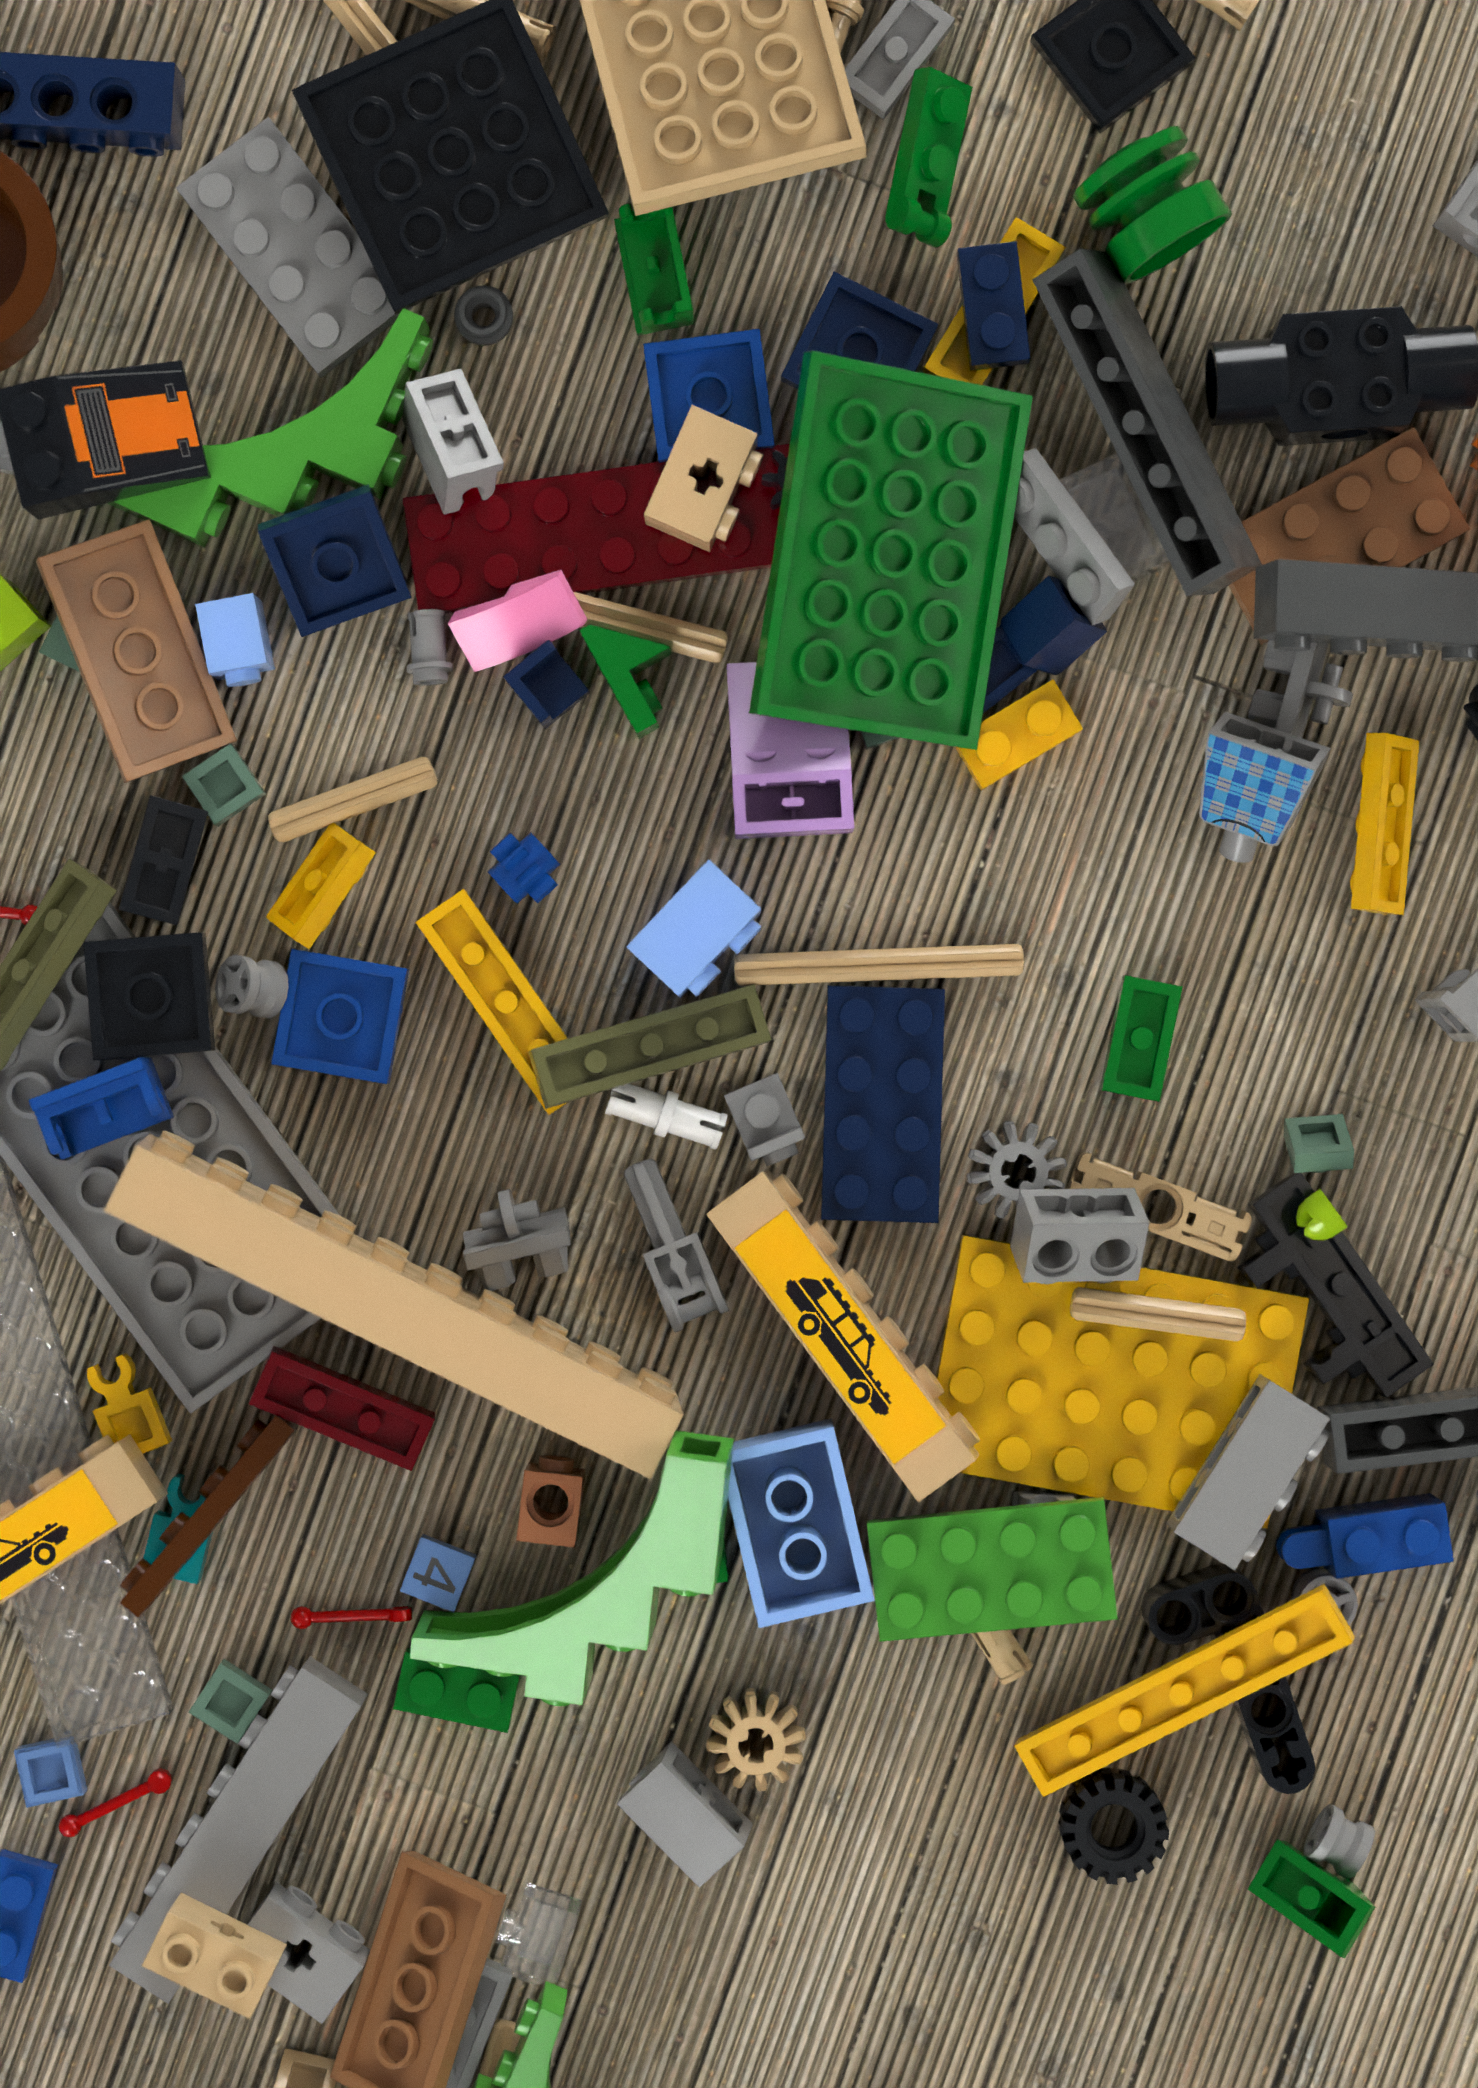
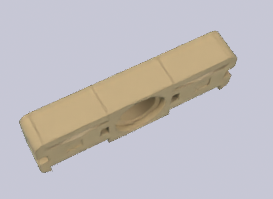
(1193, 1222)

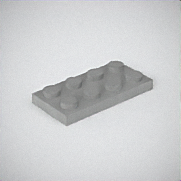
(291, 246)

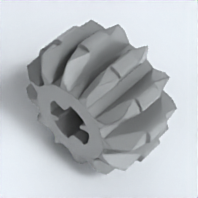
(1010, 1151)

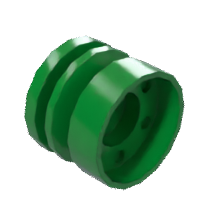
(1147, 196)

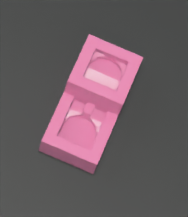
(518, 622)

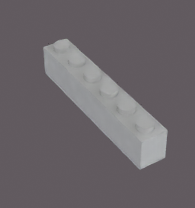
(247, 1811)

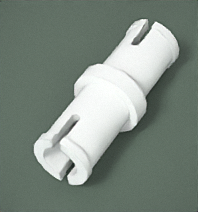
(667, 1114)

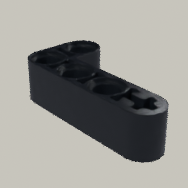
(1206, 1619)

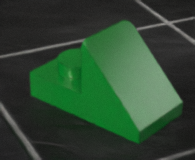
(619, 659)
(1312, 1897)

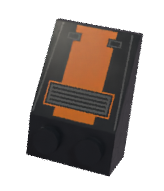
(101, 436)

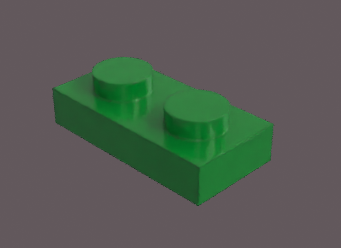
(1141, 1038)
(456, 1694)

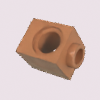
(542, 1526)

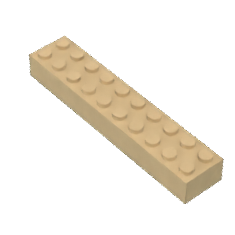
(397, 1303)

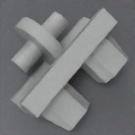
(1291, 710)
(516, 1233)

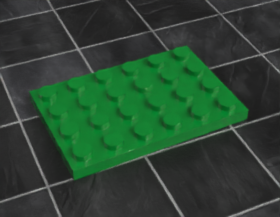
(890, 551)

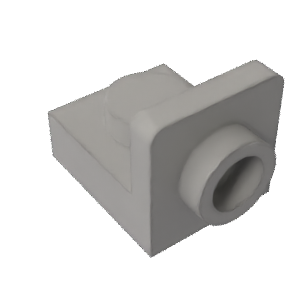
(765, 1120)

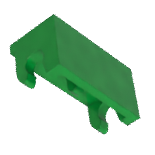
(654, 270)

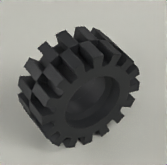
(1124, 1859)

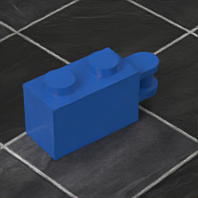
(1371, 1537)

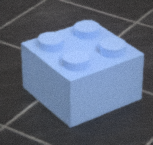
(696, 930)

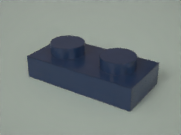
(993, 305)

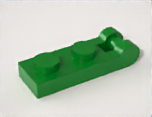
(928, 156)

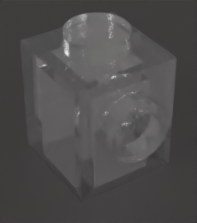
(538, 1934)

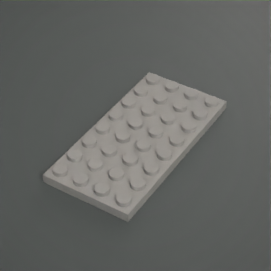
(183, 1311)

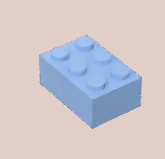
(796, 1524)

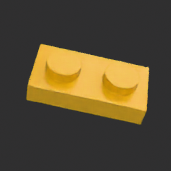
(1020, 734)
(320, 885)

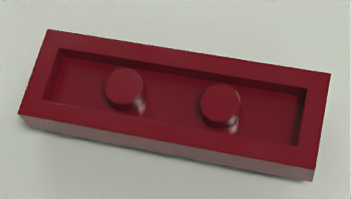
(342, 1408)

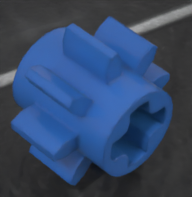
(523, 868)

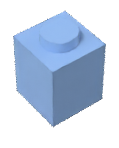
(235, 639)

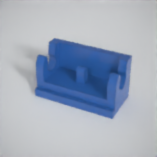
(102, 1108)

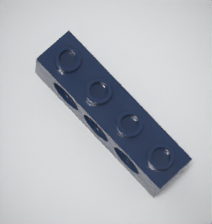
(94, 83)

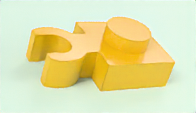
(128, 1411)

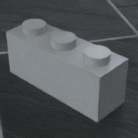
(1249, 1473)

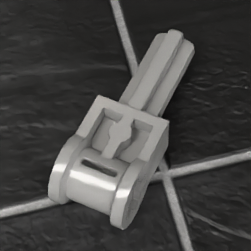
(678, 1261)

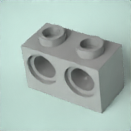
(1079, 1235)

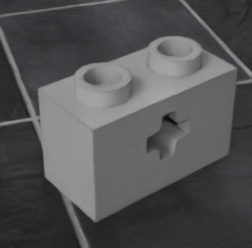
(327, 1969)

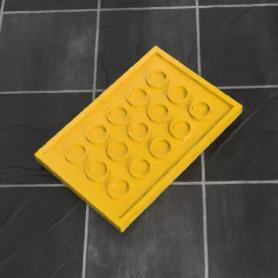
(1095, 1401)

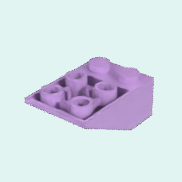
(784, 771)

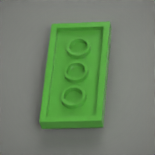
(992, 1569)

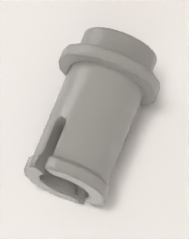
(428, 647)

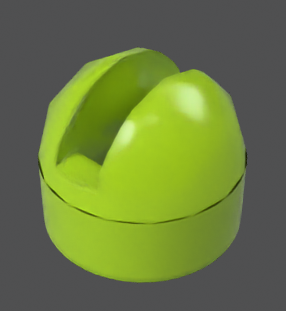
(1319, 1217)

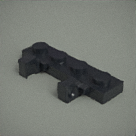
(1365, 1324)

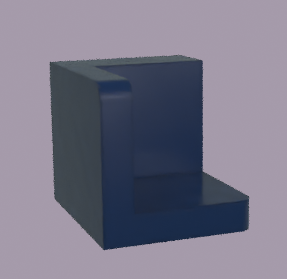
(1050, 628)
(546, 684)

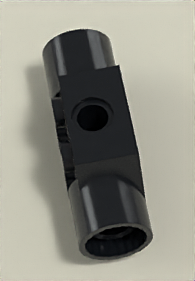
(1341, 375)

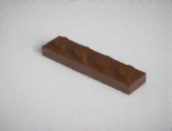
(187, 1534)

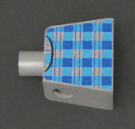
(1255, 783)

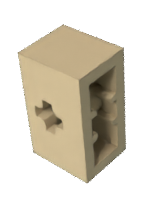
(702, 445)
(214, 1955)

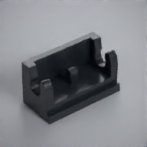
(163, 860)

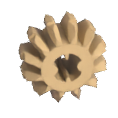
(736, 1730)

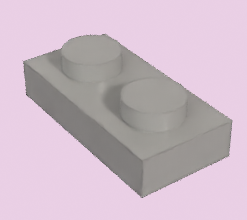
(894, 50)

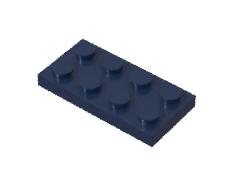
(882, 1104)

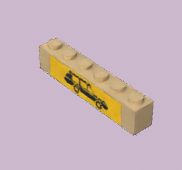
(844, 1334)
(73, 1511)

